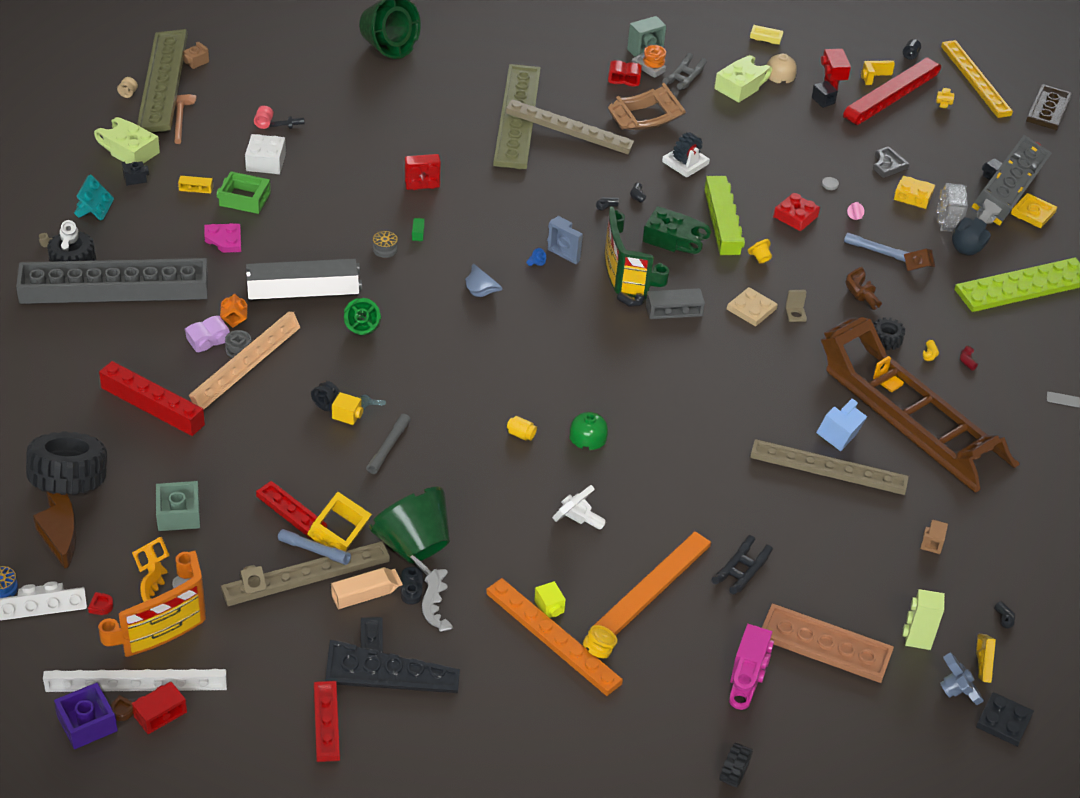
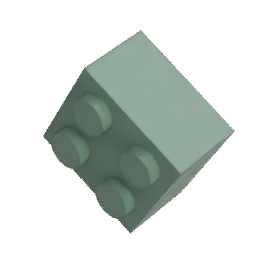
(645, 33)
(177, 506)

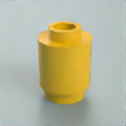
(521, 428)

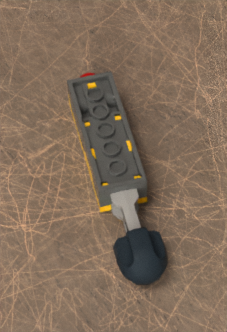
(1000, 195)

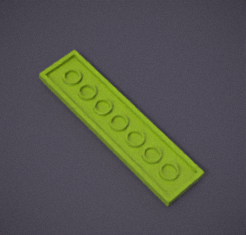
(1020, 285)

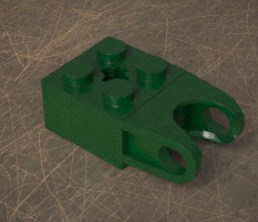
(674, 231)

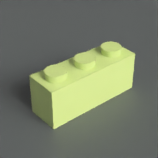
(923, 619)

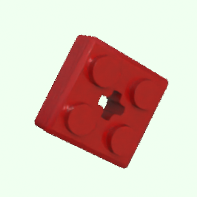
(422, 171)
(796, 211)

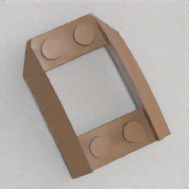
(663, 96)

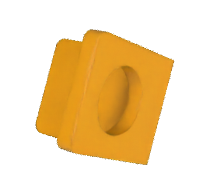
(891, 384)

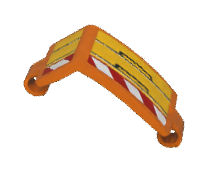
(160, 617)

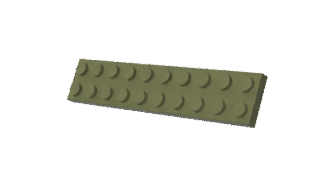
(162, 81)
(514, 132)

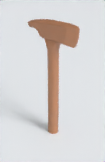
(181, 101)

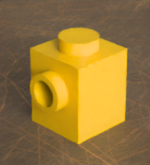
(347, 408)

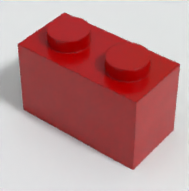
(159, 707)

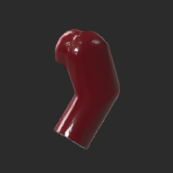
(966, 357)

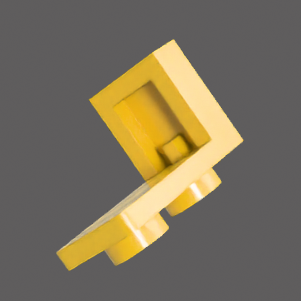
(876, 68)

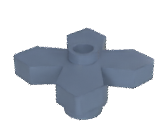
(960, 680)

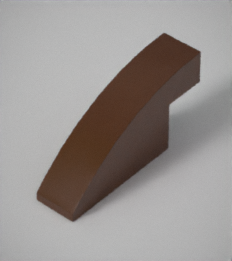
(58, 527)

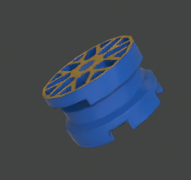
(8, 582)

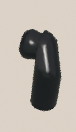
(605, 202)
(631, 301)

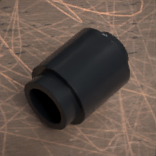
(912, 49)

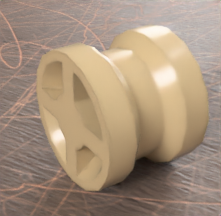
(127, 87)

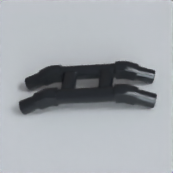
(740, 556)

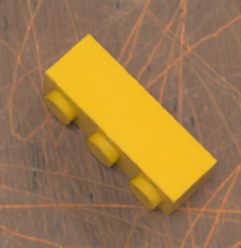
(195, 184)

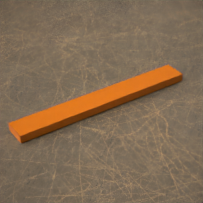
(654, 583)

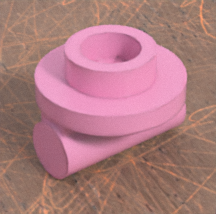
(855, 211)

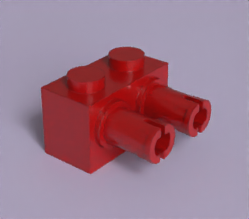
(836, 66)

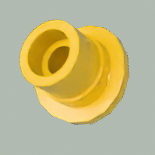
(761, 251)

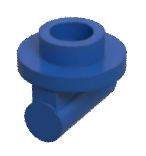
(538, 257)

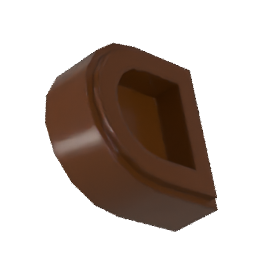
(122, 708)

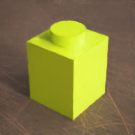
(550, 599)

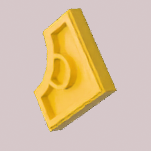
(985, 655)

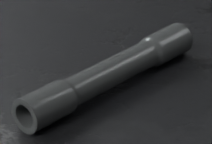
(379, 458)

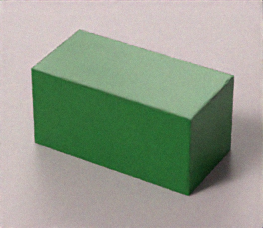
(418, 229)

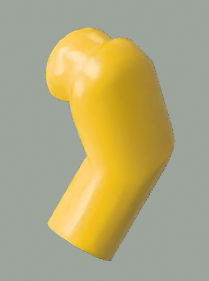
(932, 351)

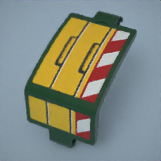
(630, 270)

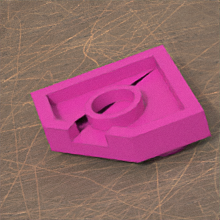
(224, 236)

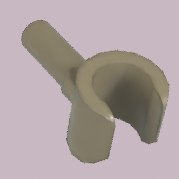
(44, 239)

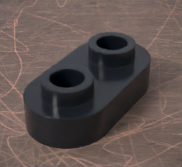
(412, 581)

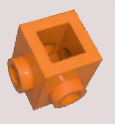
(233, 310)

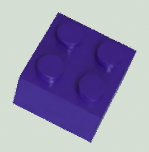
(85, 715)

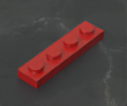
(287, 507)
(326, 721)

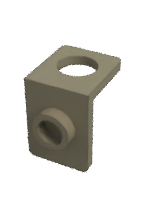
(795, 303)
(251, 571)

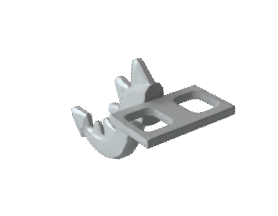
(432, 596)

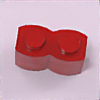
(624, 73)

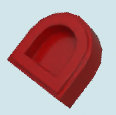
(101, 604)

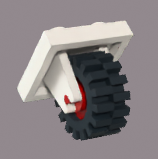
(686, 155)

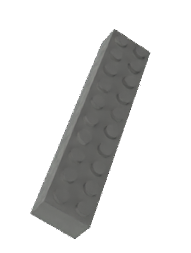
(112, 280)

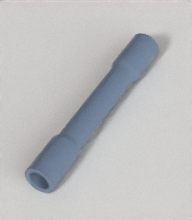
(861, 242)
(332, 553)

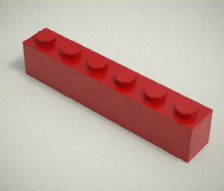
(152, 398)

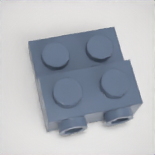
(564, 240)

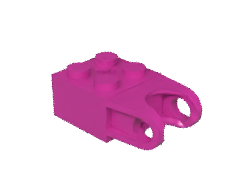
(749, 662)

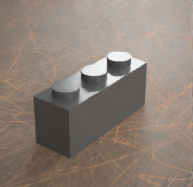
(675, 303)

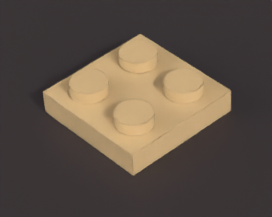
(752, 306)

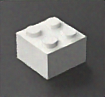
(265, 154)

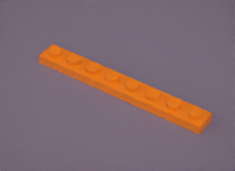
(554, 637)

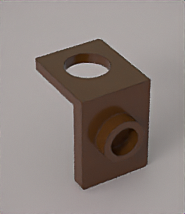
(919, 259)

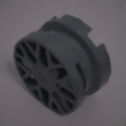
(324, 395)

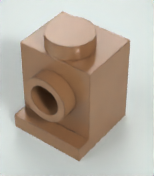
(196, 55)
(934, 537)

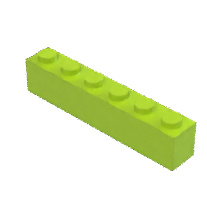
(724, 215)

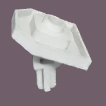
(579, 509)

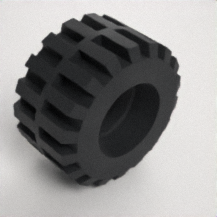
(81, 250)

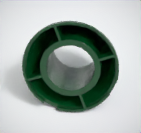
(391, 27)
(415, 525)

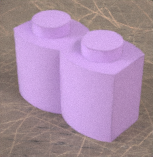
(207, 333)

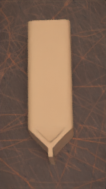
(364, 587)

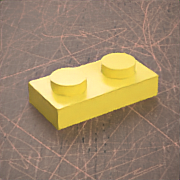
(766, 34)

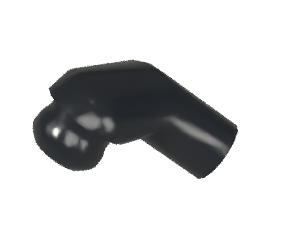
(636, 192)
(1008, 615)

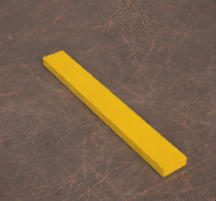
(977, 79)

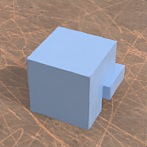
(841, 426)

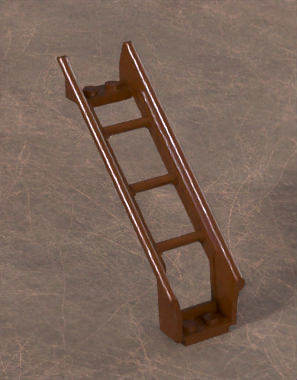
(841, 368)

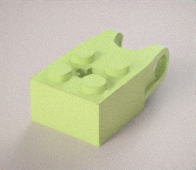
(742, 78)
(128, 141)

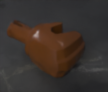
(861, 293)

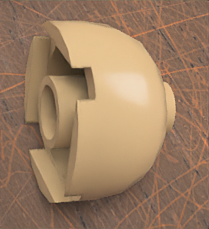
(783, 68)

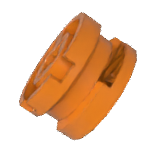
(654, 56)

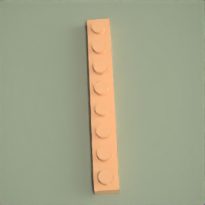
(245, 361)

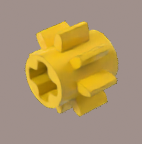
(945, 98)

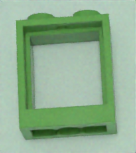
(244, 182)

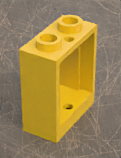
(346, 509)

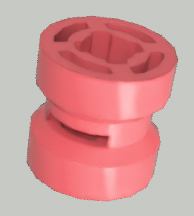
(263, 117)

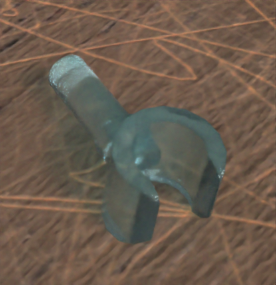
(366, 401)

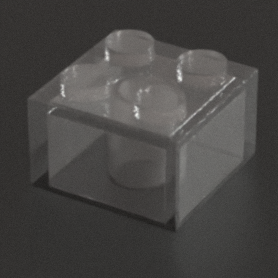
(952, 206)

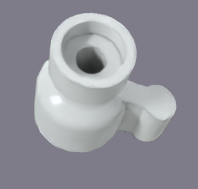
(68, 234)

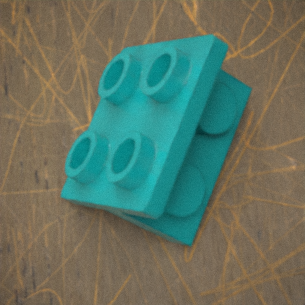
(93, 199)

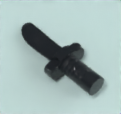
(290, 122)

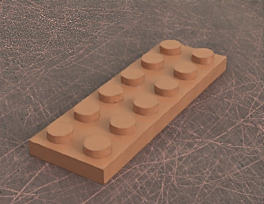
(828, 643)

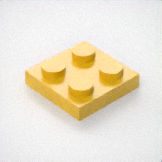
(1033, 210)

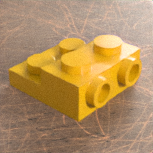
(914, 192)

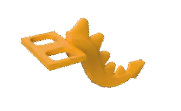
(155, 569)

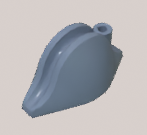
(480, 283)

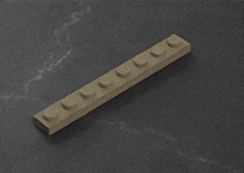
(569, 126)
(829, 467)
(306, 573)

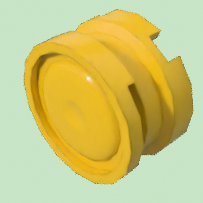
(600, 641)

